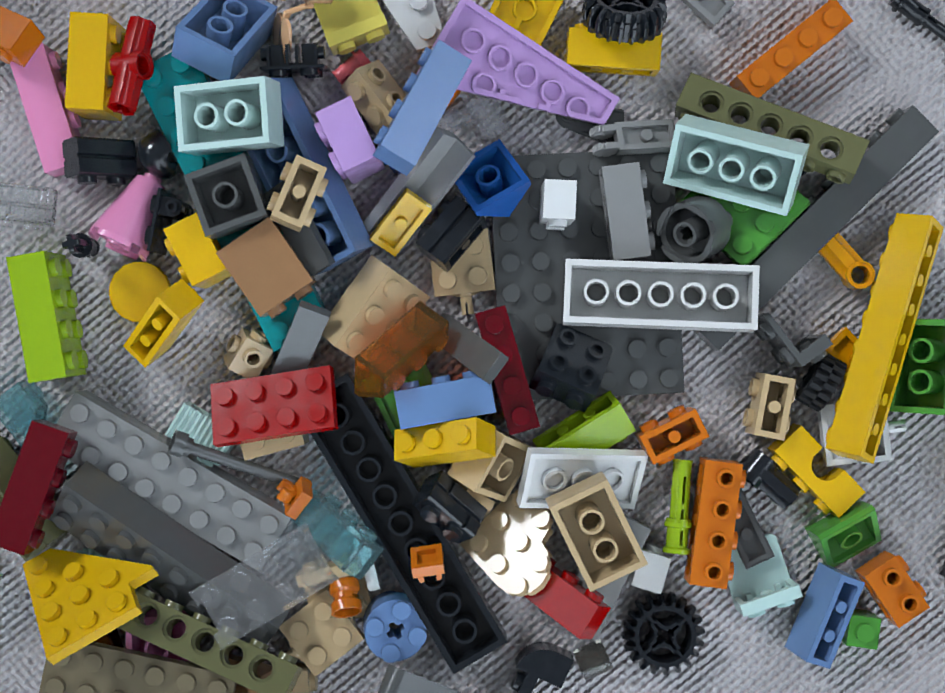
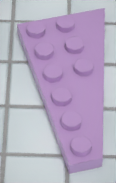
(520, 70)

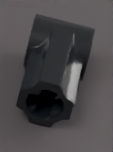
(763, 474)

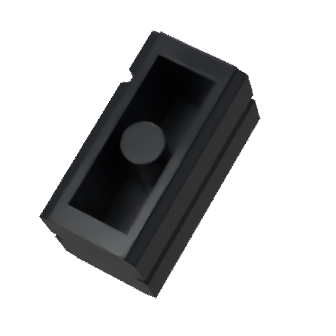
(99, 159)
(450, 233)
(449, 507)

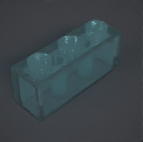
(340, 535)

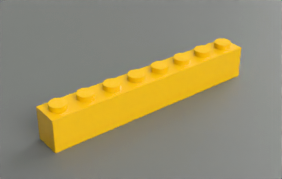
(884, 337)

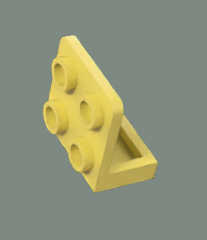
(351, 24)

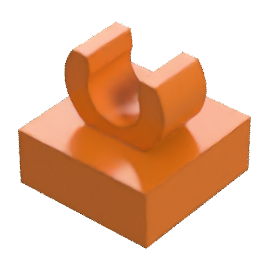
(295, 495)
(427, 561)

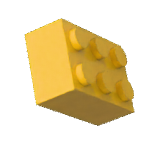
(88, 78)

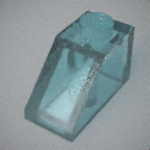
(21, 406)

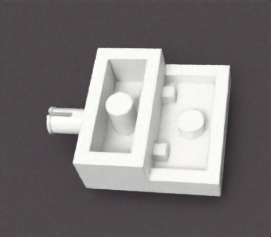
(884, 453)

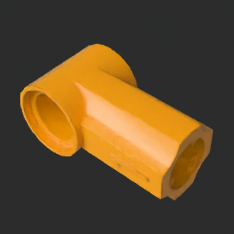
(844, 259)

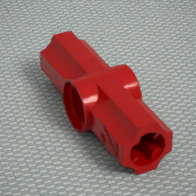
(131, 66)

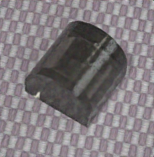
(592, 659)

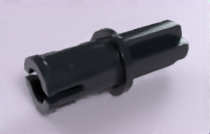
(81, 245)

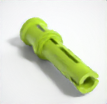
(678, 522)

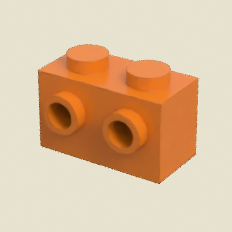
(671, 435)
(892, 588)

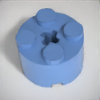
(392, 643)

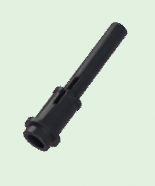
(919, 15)

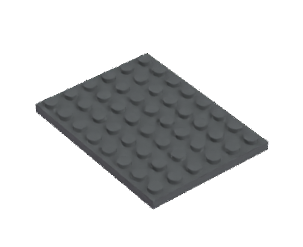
(532, 272)

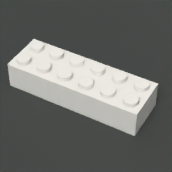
(661, 295)

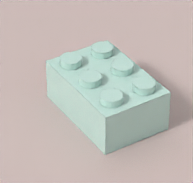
(229, 116)

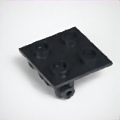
(310, 63)
(164, 208)

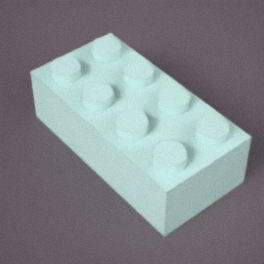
(735, 164)

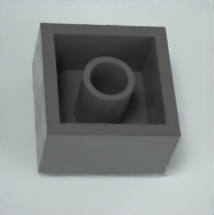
(228, 196)

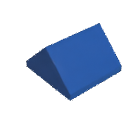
(493, 182)

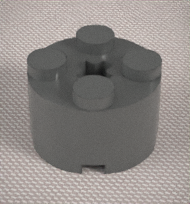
(694, 229)

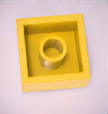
(195, 253)

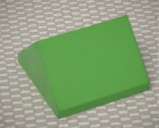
(845, 536)

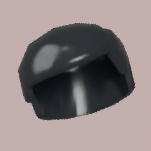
(153, 155)

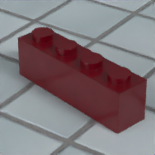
(511, 380)
(33, 485)

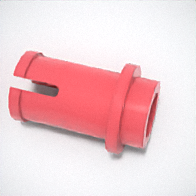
(348, 67)

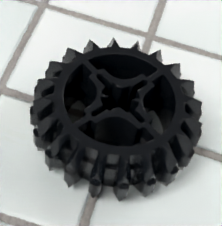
(625, 19)
(654, 641)

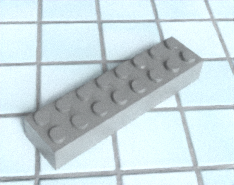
(188, 491)

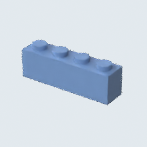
(421, 108)

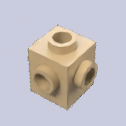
(248, 353)

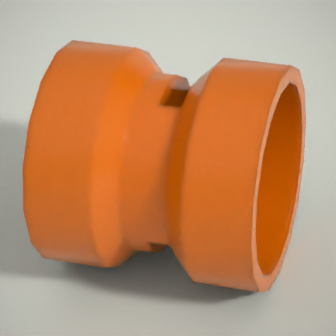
(345, 597)

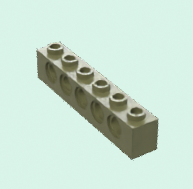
(787, 124)
(284, 671)

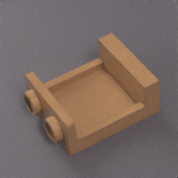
(266, 268)

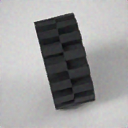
(821, 382)

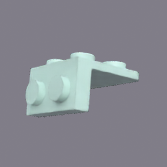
(763, 584)

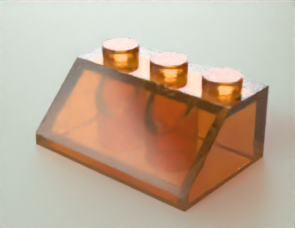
(399, 351)

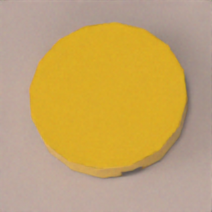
(136, 288)

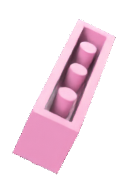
(44, 104)

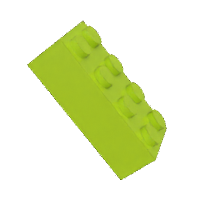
(47, 316)

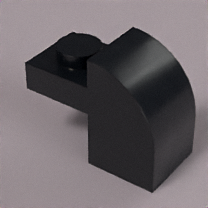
(541, 661)

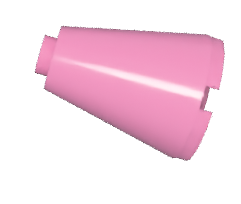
(128, 217)

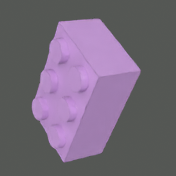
(349, 141)

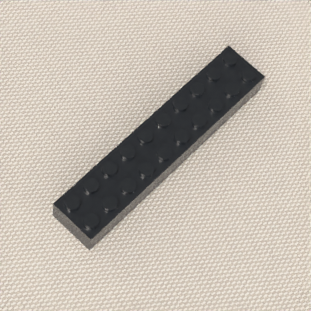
(383, 497)

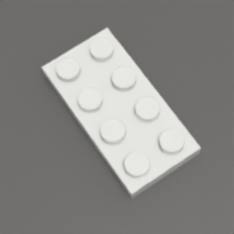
(555, 469)

